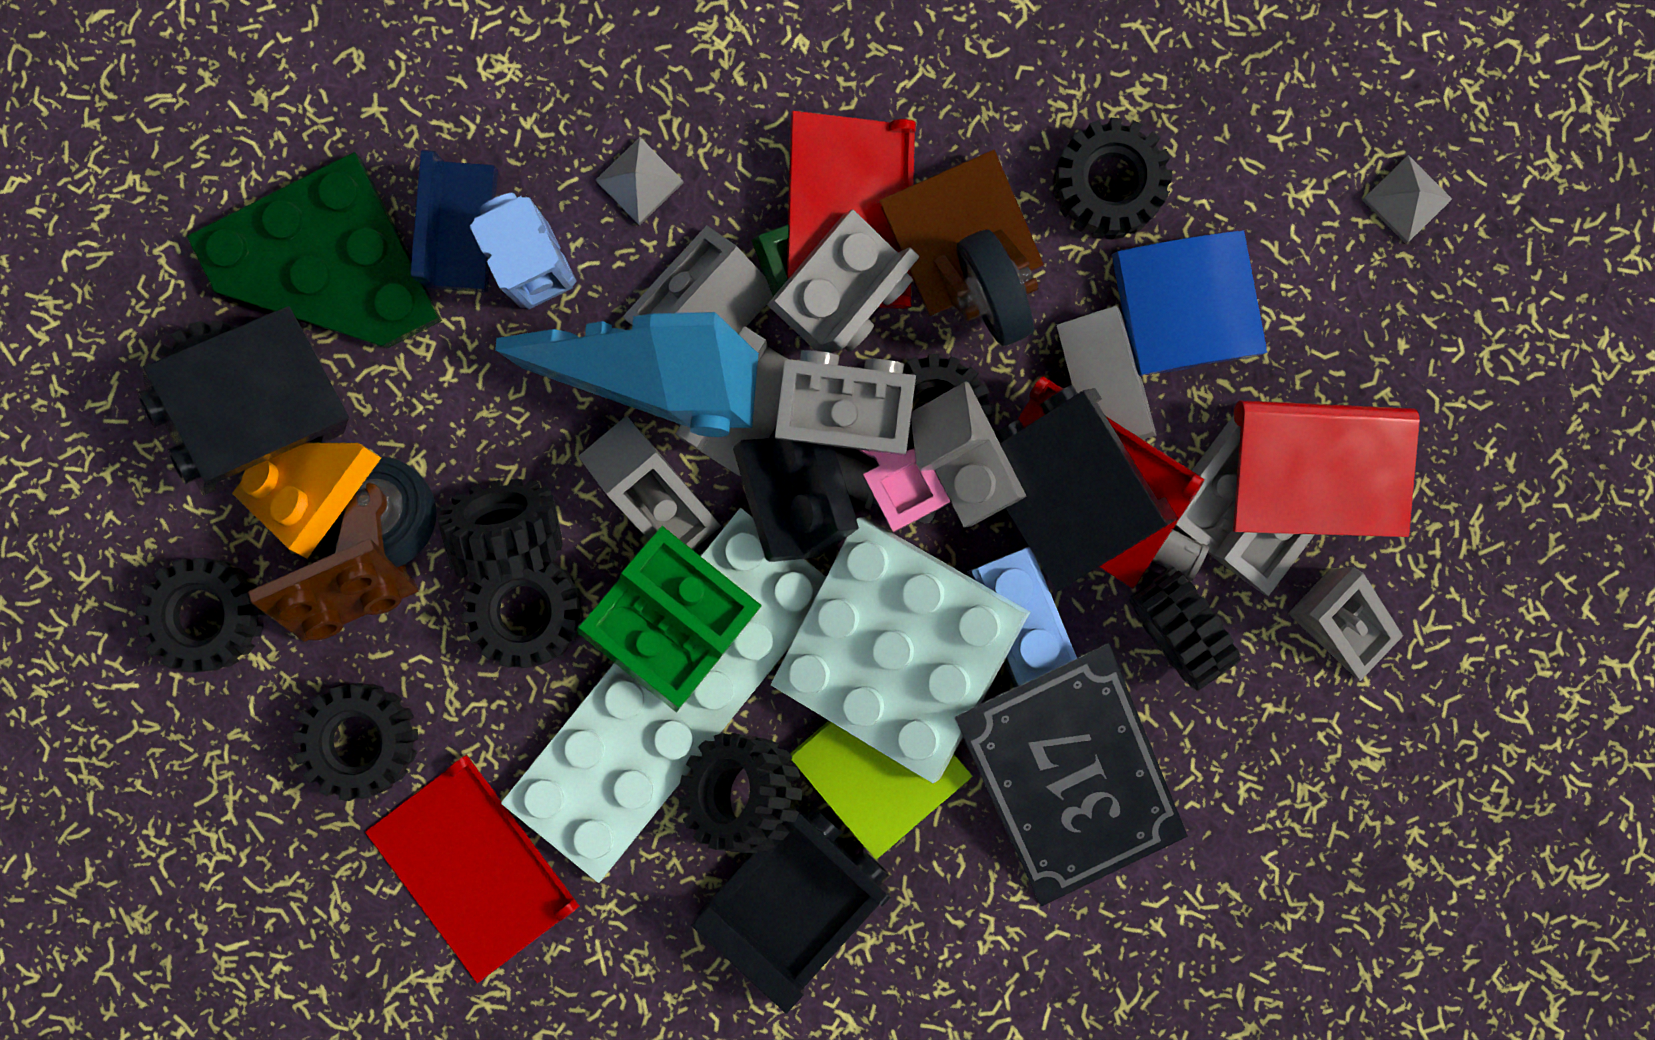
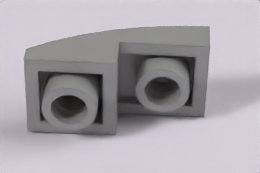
(1102, 359)

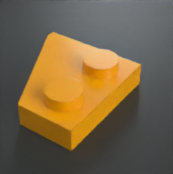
(305, 490)

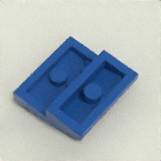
(1189, 302)

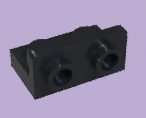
(795, 497)

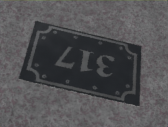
(1072, 775)

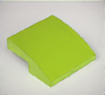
(869, 789)

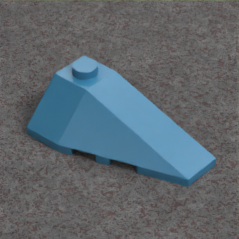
(666, 365)

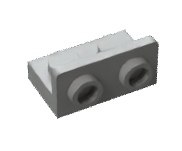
(843, 285)
(845, 404)

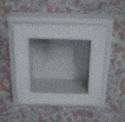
(639, 181)
(1407, 199)

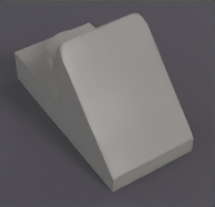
(964, 451)

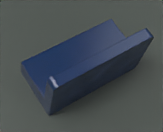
(443, 243)

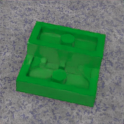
(669, 618)

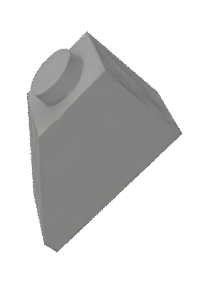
(646, 485)

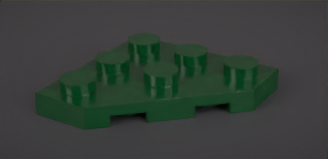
(324, 253)

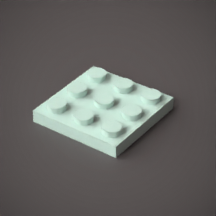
(899, 648)

